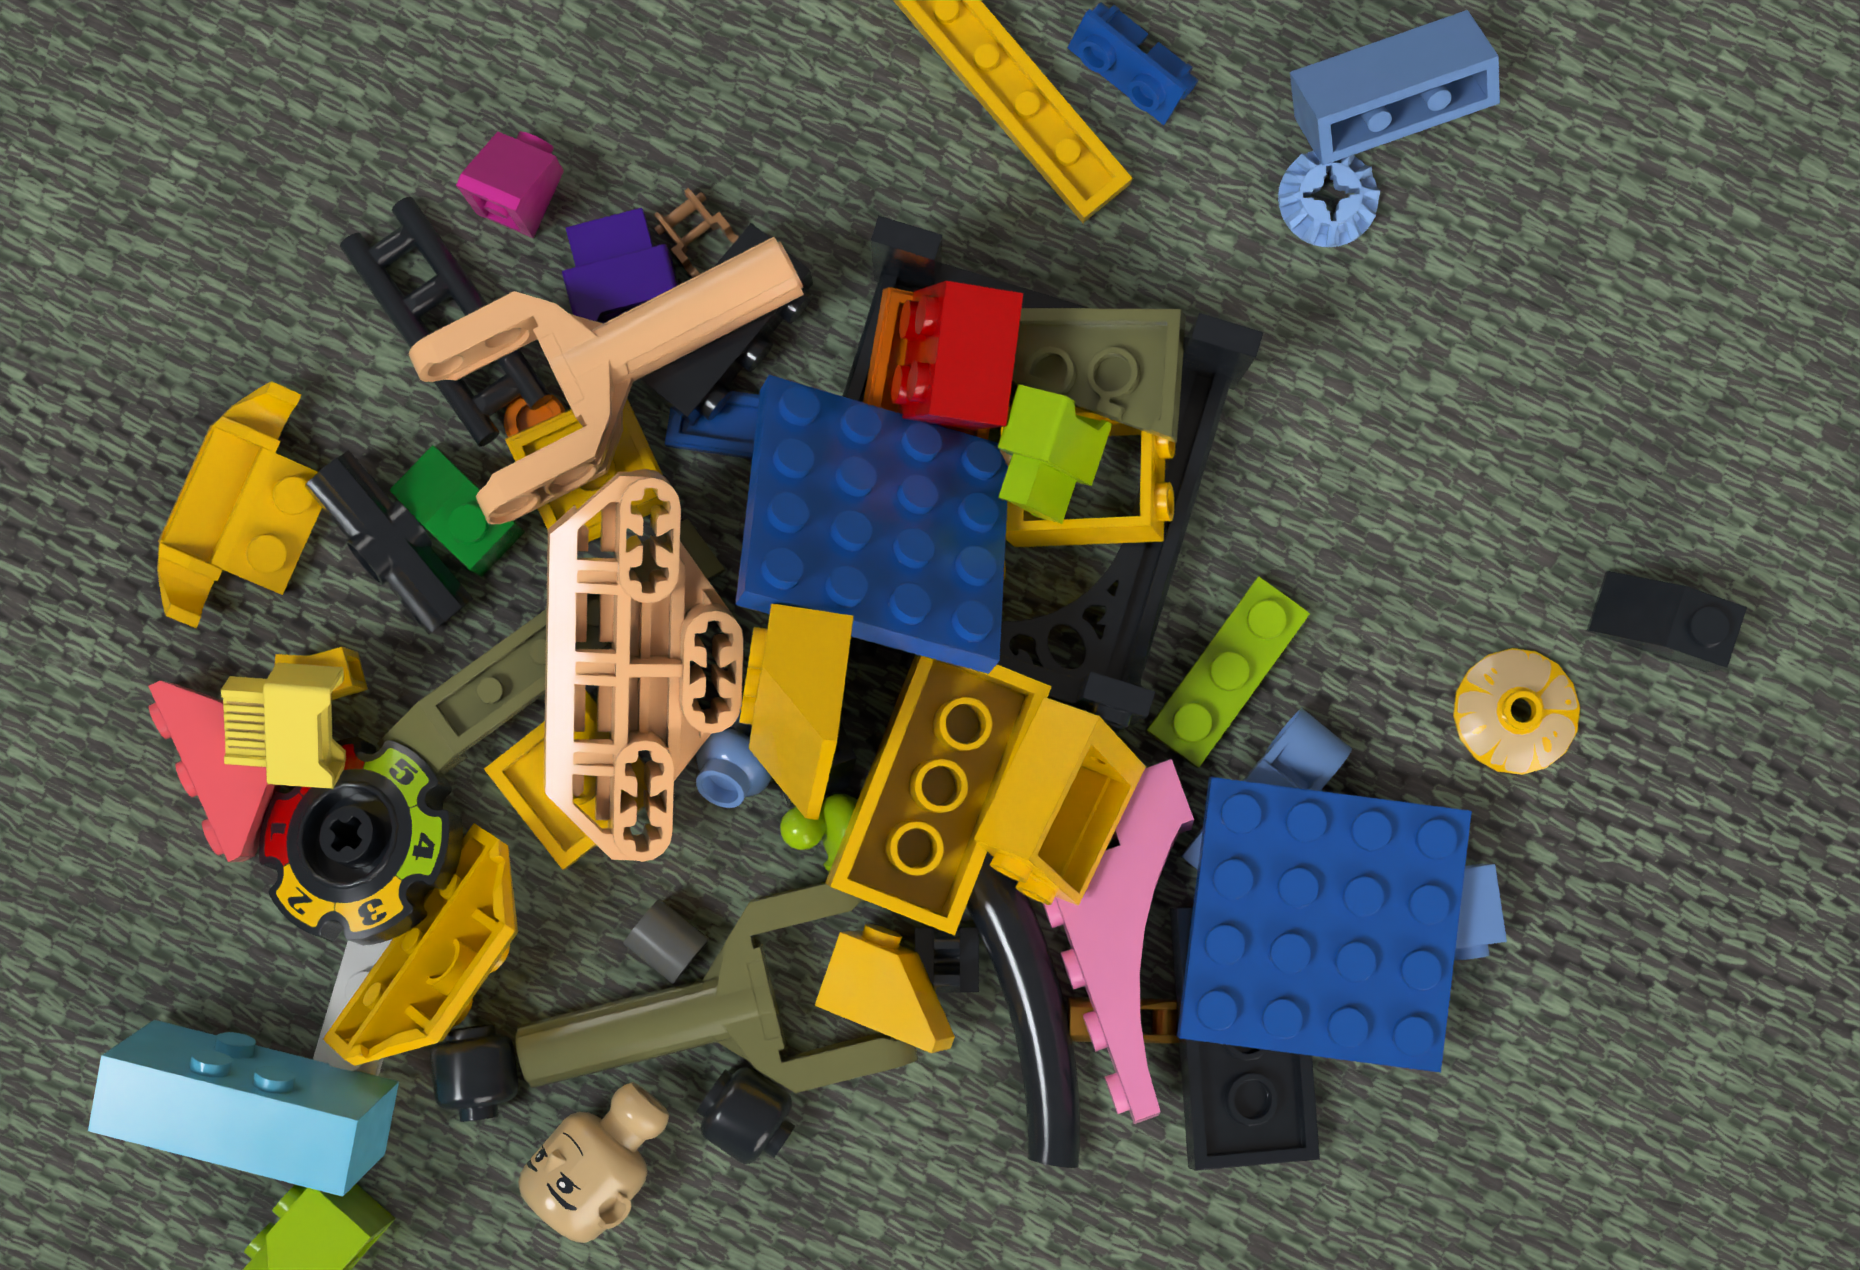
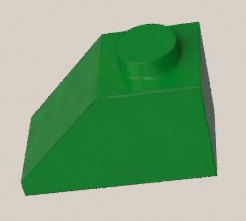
(448, 508)

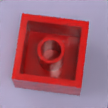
(958, 355)

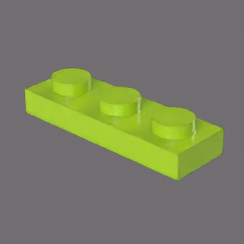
(1227, 672)

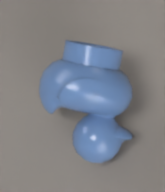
(729, 767)

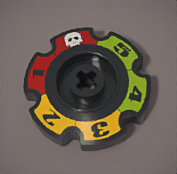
(371, 886)

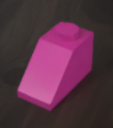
(512, 181)

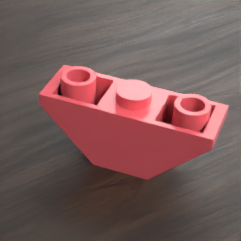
(230, 794)

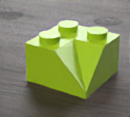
(319, 1231)

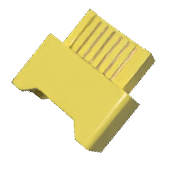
(285, 725)

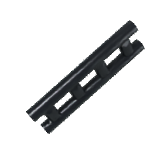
(407, 310)

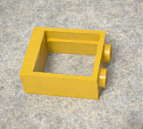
(1155, 504)
(1059, 803)

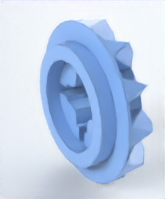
(1310, 218)

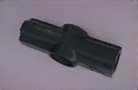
(388, 542)

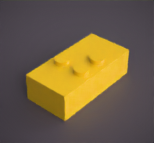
(931, 789)

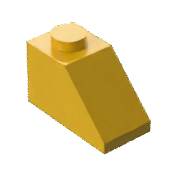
(884, 989)

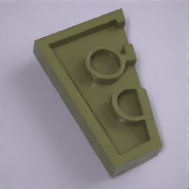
(1107, 362)

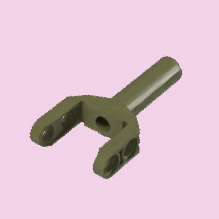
(728, 1007)

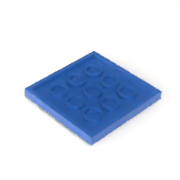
(876, 524)
(1324, 924)

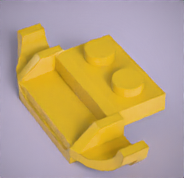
(237, 508)

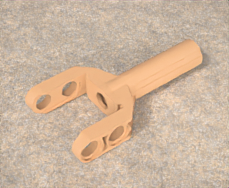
(600, 362)

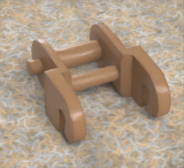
(680, 213)

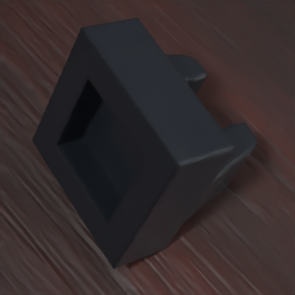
(950, 958)

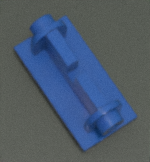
(1109, 45)

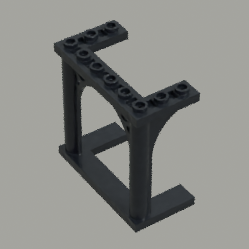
(1113, 666)

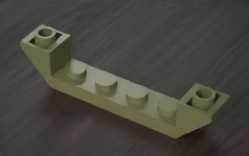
(508, 677)

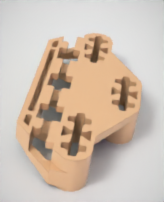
(645, 678)

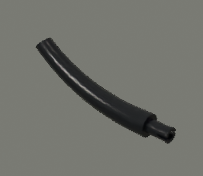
(1035, 1009)

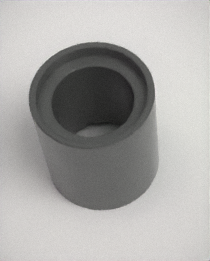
(666, 941)

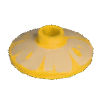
(1486, 719)

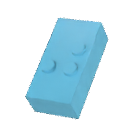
(243, 1106)

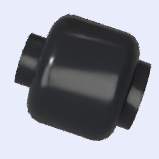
(474, 1072)
(746, 1115)

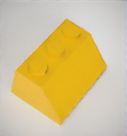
(797, 699)

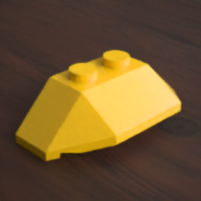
(436, 968)

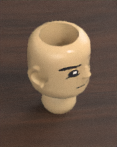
(592, 1165)

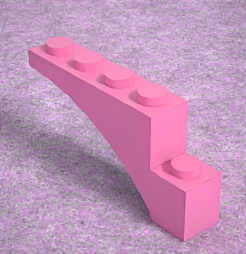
(1110, 929)

